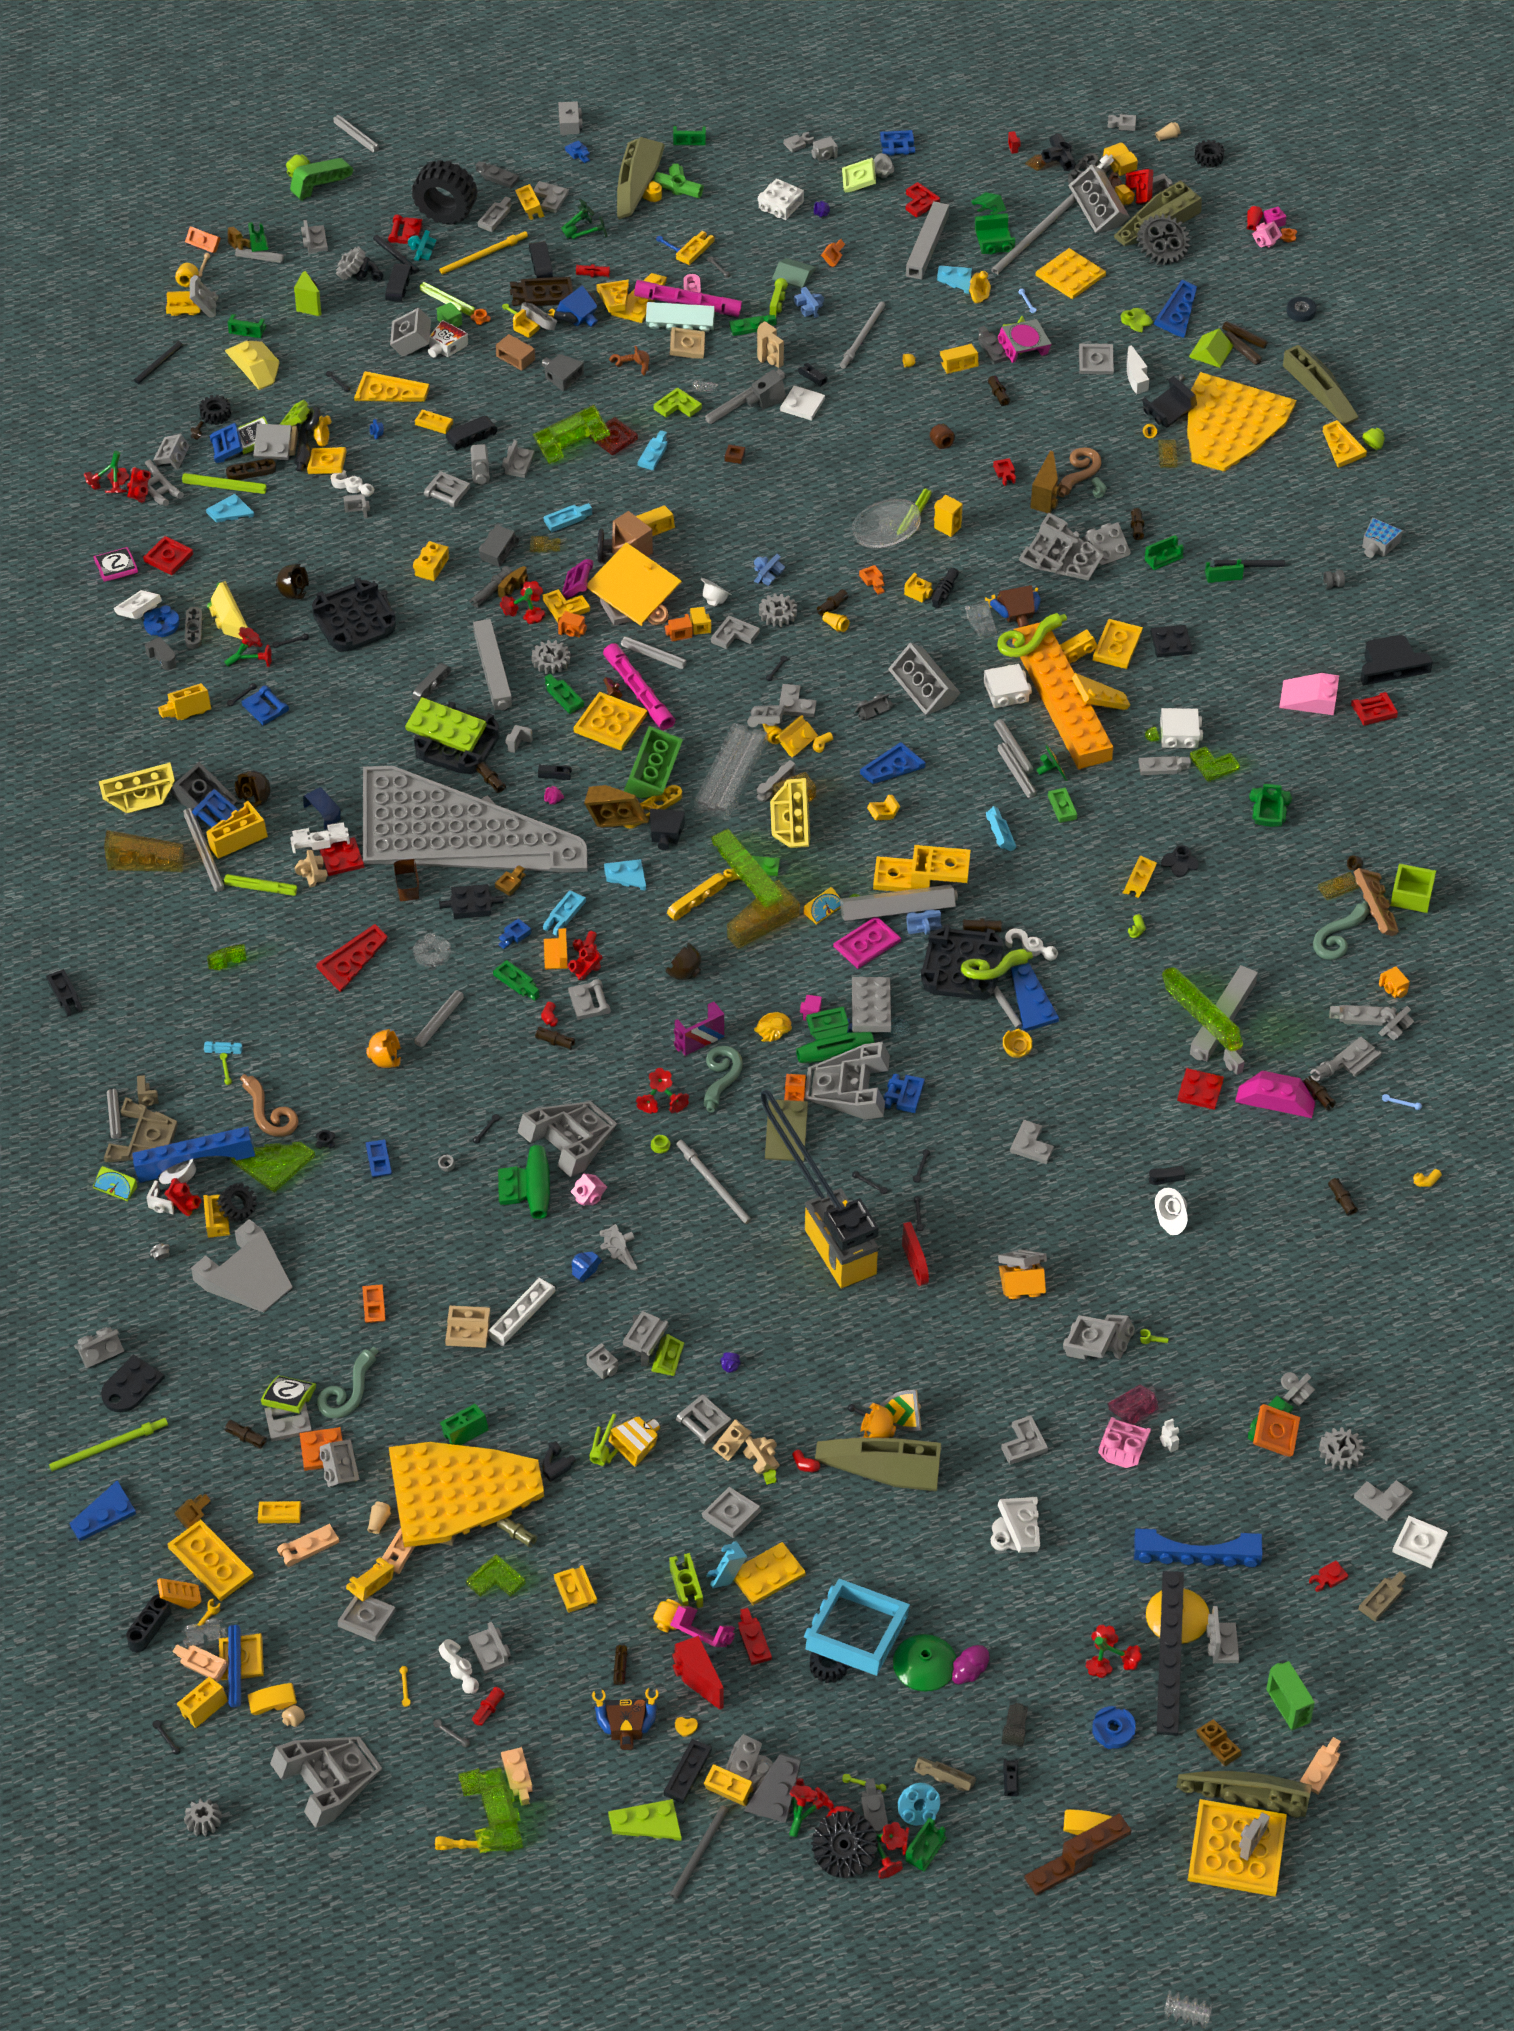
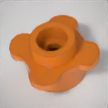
(1288, 234)
(480, 316)

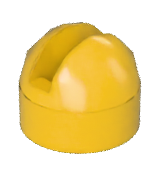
(908, 360)
(1153, 430)

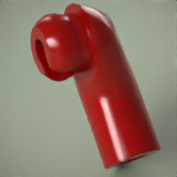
(579, 944)
(548, 1016)
(805, 1464)

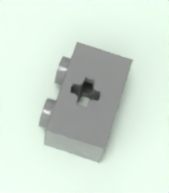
(569, 118)

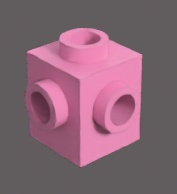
(1266, 234)
(588, 1189)

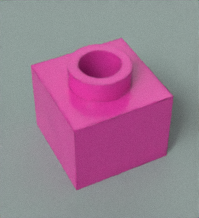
(1276, 215)
(811, 1005)

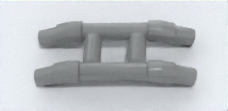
(167, 486)

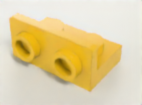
(1078, 646)

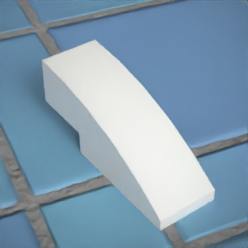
(1137, 372)

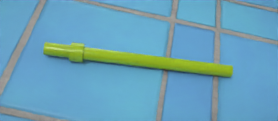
(145, 1429)

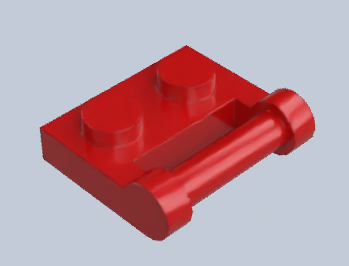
(411, 228)
(1374, 709)

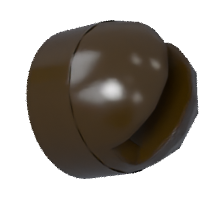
(1356, 861)

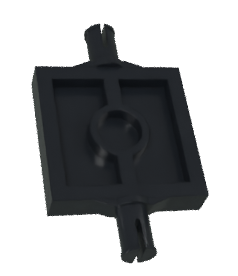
(471, 901)

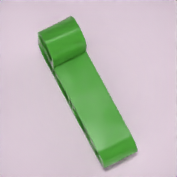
(318, 173)

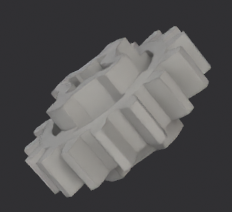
(350, 263)
(778, 610)
(551, 657)
(1348, 1455)

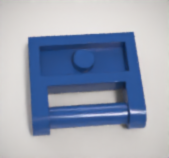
(231, 442)
(261, 709)
(216, 805)

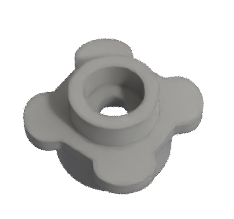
(160, 1251)

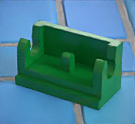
(689, 137)
(991, 202)
(257, 238)
(246, 328)
(1164, 552)
(1224, 573)
(464, 1425)
(925, 1845)

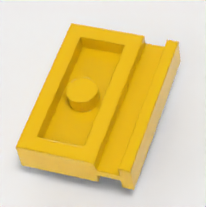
(796, 736)
(575, 1589)

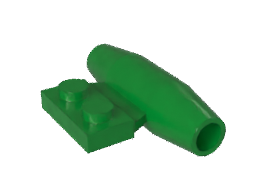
(831, 1036)
(530, 1183)

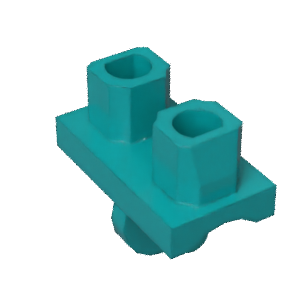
(416, 243)

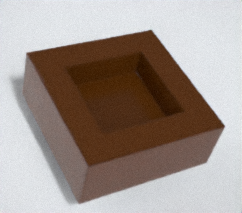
(735, 454)

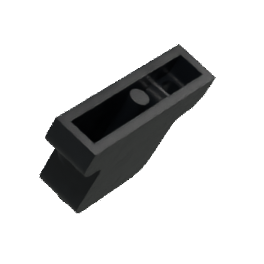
(1392, 659)

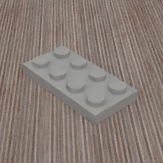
(871, 1004)

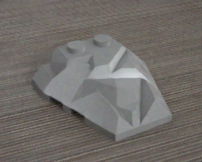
(1061, 551)

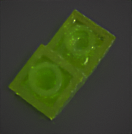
(220, 958)

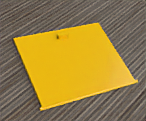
(633, 583)

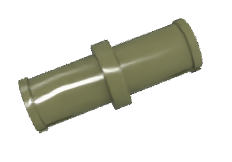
(517, 1531)

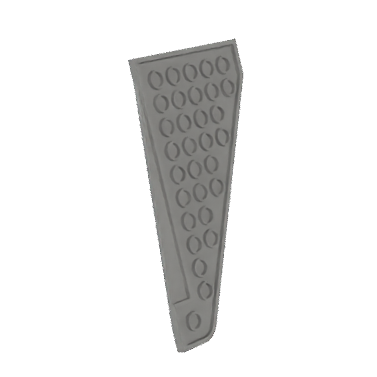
(448, 828)

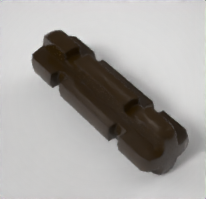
(620, 1665)

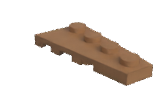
(1378, 903)

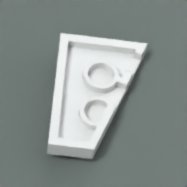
(1021, 1520)

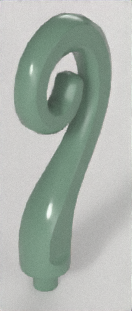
(1355, 918)
(713, 1093)
(361, 1365)

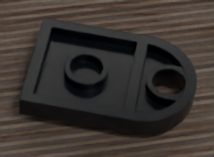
(131, 1384)

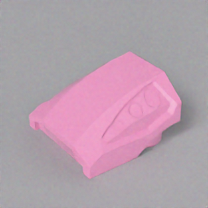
(1123, 1443)

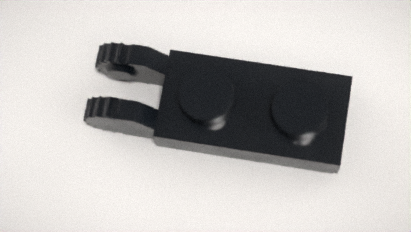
(64, 991)

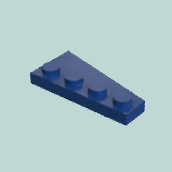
(1176, 312)
(1031, 999)

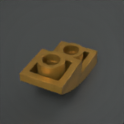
(513, 580)
(1217, 1741)

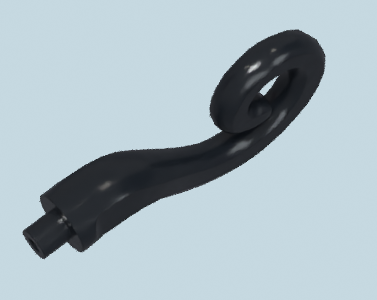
(304, 450)

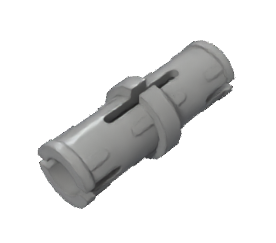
(1327, 1068)

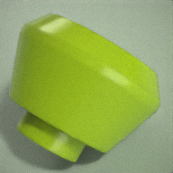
(1374, 438)

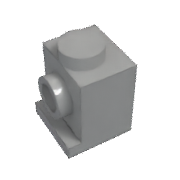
(824, 149)
(602, 1362)

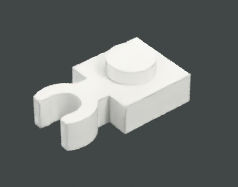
(1169, 1436)

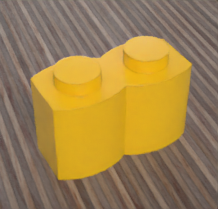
(1123, 159)

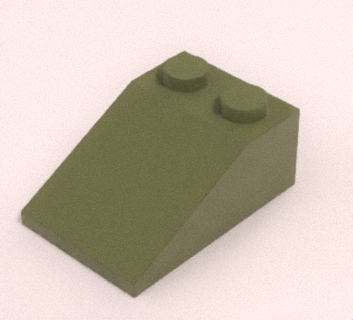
(797, 1114)

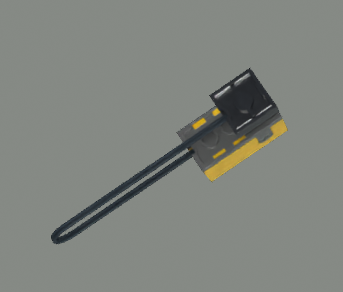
(836, 1226)

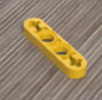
(650, 802)
(697, 896)

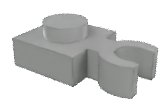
(1124, 122)
(796, 143)

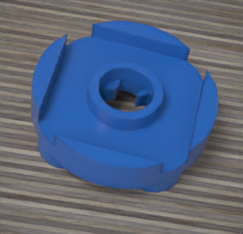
(164, 613)
(1110, 1738)

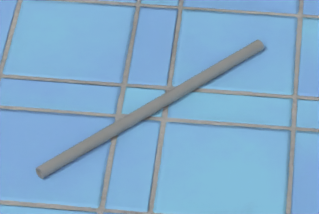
(1036, 232)

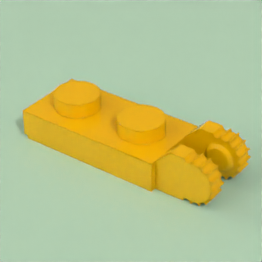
(694, 248)

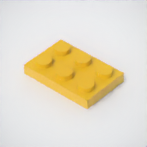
(1117, 643)
(768, 1573)

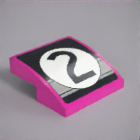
(115, 564)

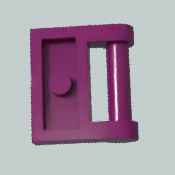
(577, 579)

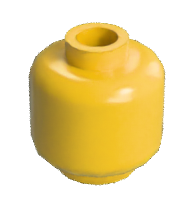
(185, 273)
(665, 1614)

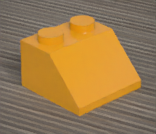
(1022, 1281)

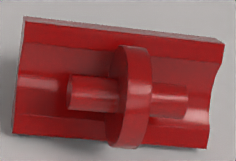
(138, 484)
(588, 961)
(181, 1197)

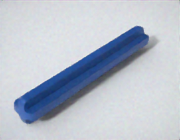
(234, 1665)

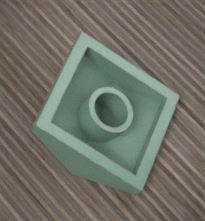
(794, 272)

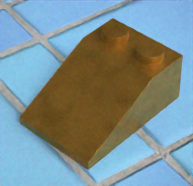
(1045, 486)
(613, 807)

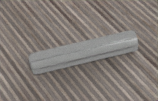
(260, 255)
(114, 1115)

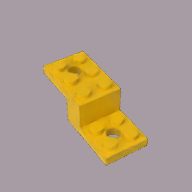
(927, 865)

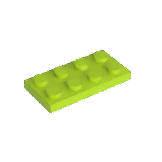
(445, 725)

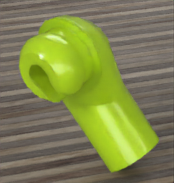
(1139, 927)

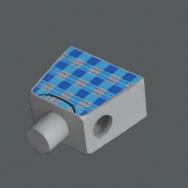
(1380, 538)

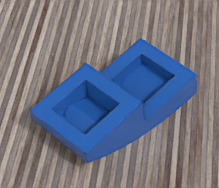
(378, 1158)

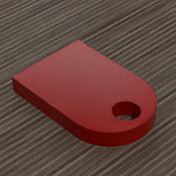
(914, 1254)

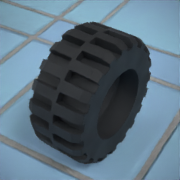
(448, 177)

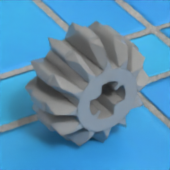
(202, 1817)

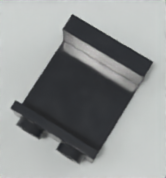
(1171, 404)

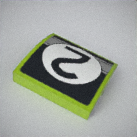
(288, 1394)

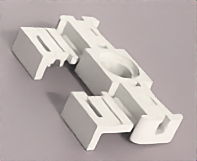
(335, 833)

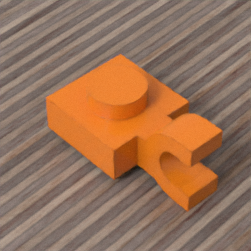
(832, 254)
(873, 577)

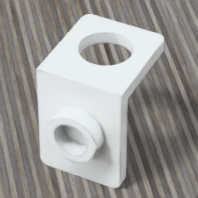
(158, 1204)

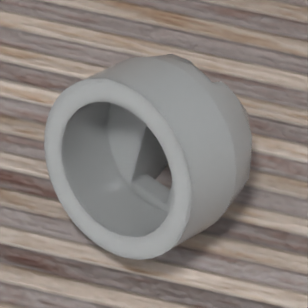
(450, 1161)

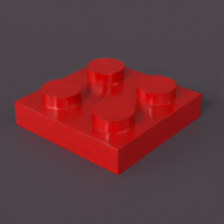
(168, 555)
(342, 857)
(1200, 1088)

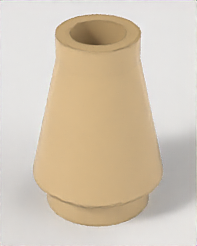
(1169, 131)
(379, 1515)

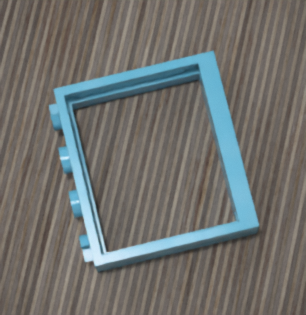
(848, 1654)

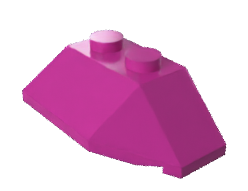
(1277, 1093)

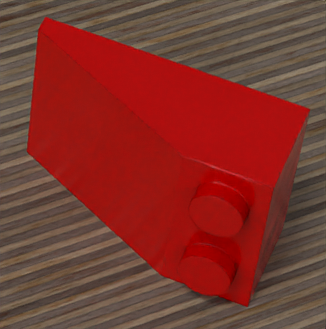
(697, 1671)

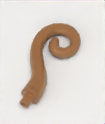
(1070, 480)
(256, 1090)

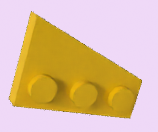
(1100, 694)

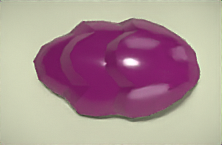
(970, 1664)

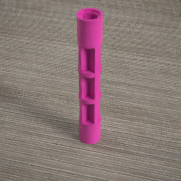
(679, 296)
(633, 679)

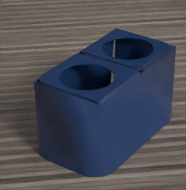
(324, 804)

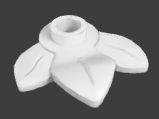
(1105, 161)
(1001, 1531)

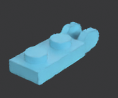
(564, 911)

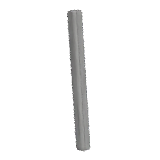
(733, 403)
(203, 850)

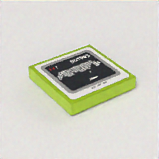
(248, 434)

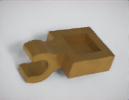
(236, 239)
(510, 882)
(191, 1511)

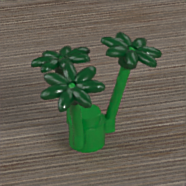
(569, 228)

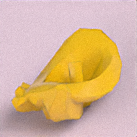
(773, 1026)

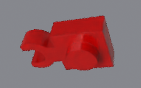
(1005, 469)
(1330, 1574)

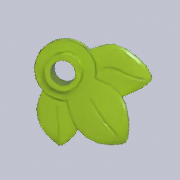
(1136, 319)

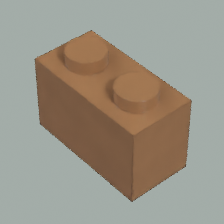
(515, 352)

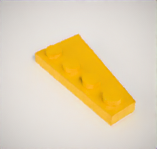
(637, 306)
(390, 389)

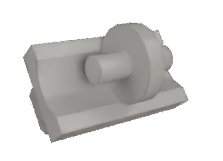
(1391, 1028)
(1298, 1390)

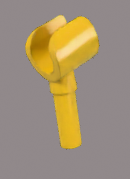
(211, 1611)

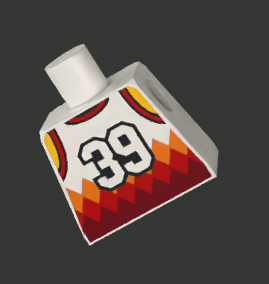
(447, 340)

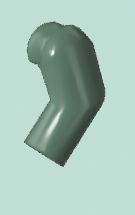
(1100, 489)

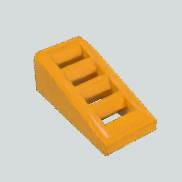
(180, 1593)

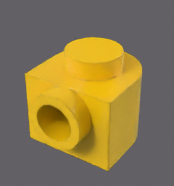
(653, 192)
(1125, 194)

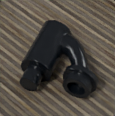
(376, 274)
(559, 1467)

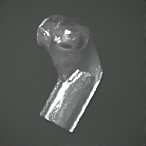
(699, 386)

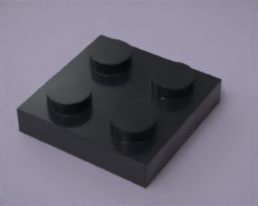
(1171, 641)

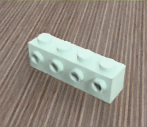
(680, 316)

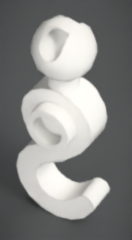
(352, 484)
(1031, 944)
(459, 1666)

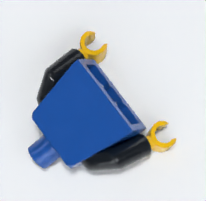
(577, 308)

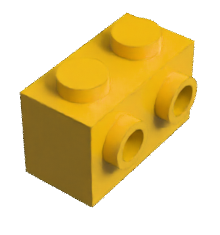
(948, 515)
(431, 561)

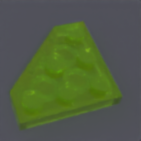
(275, 1163)

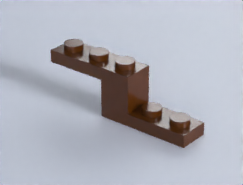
(1078, 1854)

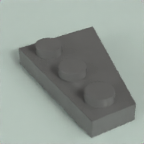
(773, 1794)

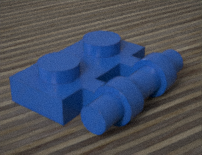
(896, 139)
(910, 1092)

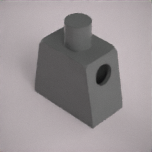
(563, 371)
(767, 391)

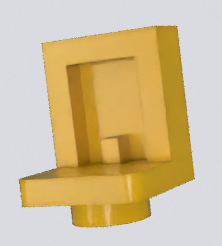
(524, 325)
(884, 810)

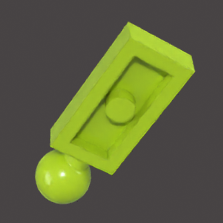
(779, 295)

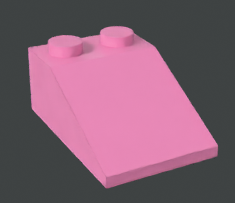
(1310, 693)

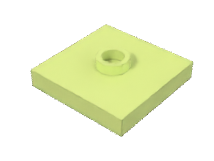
(859, 175)

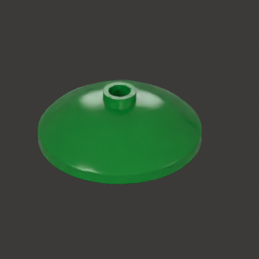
(924, 1672)

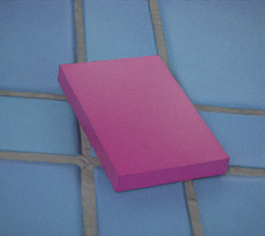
(867, 942)

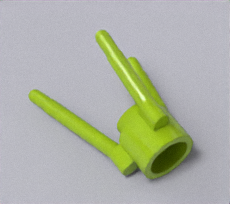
(600, 1453)

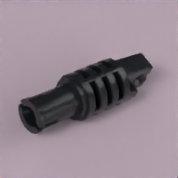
(944, 587)

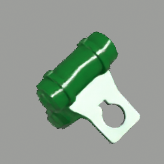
(1270, 805)

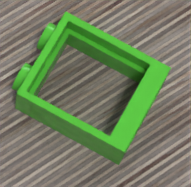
(1290, 1695)

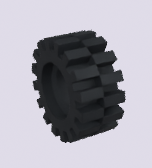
(1209, 147)
(215, 416)
(244, 1195)
(826, 1673)

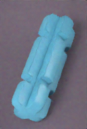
(223, 1047)

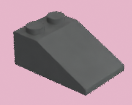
(196, 786)

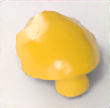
(977, 284)
(321, 431)

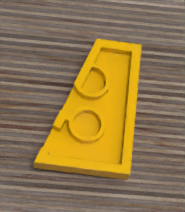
(614, 295)
(1342, 444)

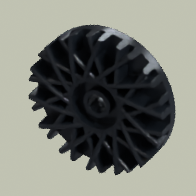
(861, 1844)

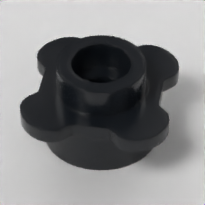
(321, 1136)

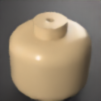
(293, 1715)

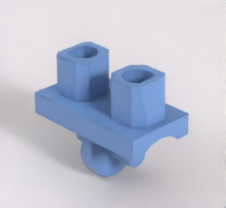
(811, 302)
(765, 568)
(924, 922)

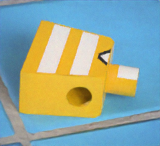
(634, 1439)

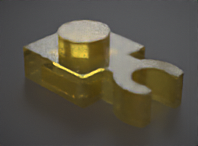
(542, 544)

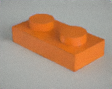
(202, 239)

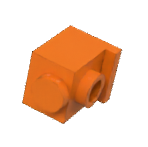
(572, 624)
(679, 628)

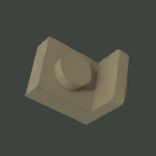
(145, 1095)

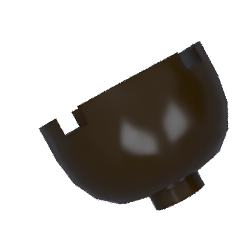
(292, 578)
(253, 784)
(685, 963)

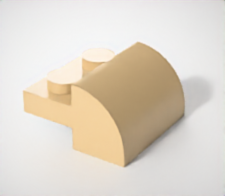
(769, 345)
(468, 1326)

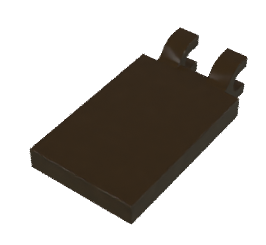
(541, 291)

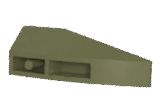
(636, 172)
(1175, 201)
(1319, 382)
(885, 1460)
(1250, 1788)

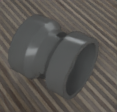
(1334, 579)

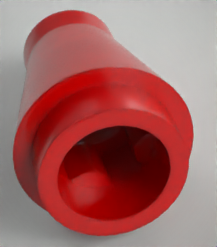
(1254, 216)

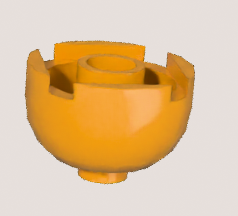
(382, 1047)
(878, 1422)

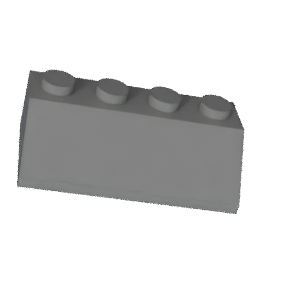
(1098, 200)
(923, 679)

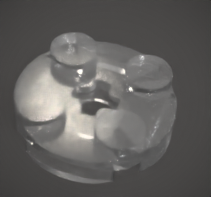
(431, 941)

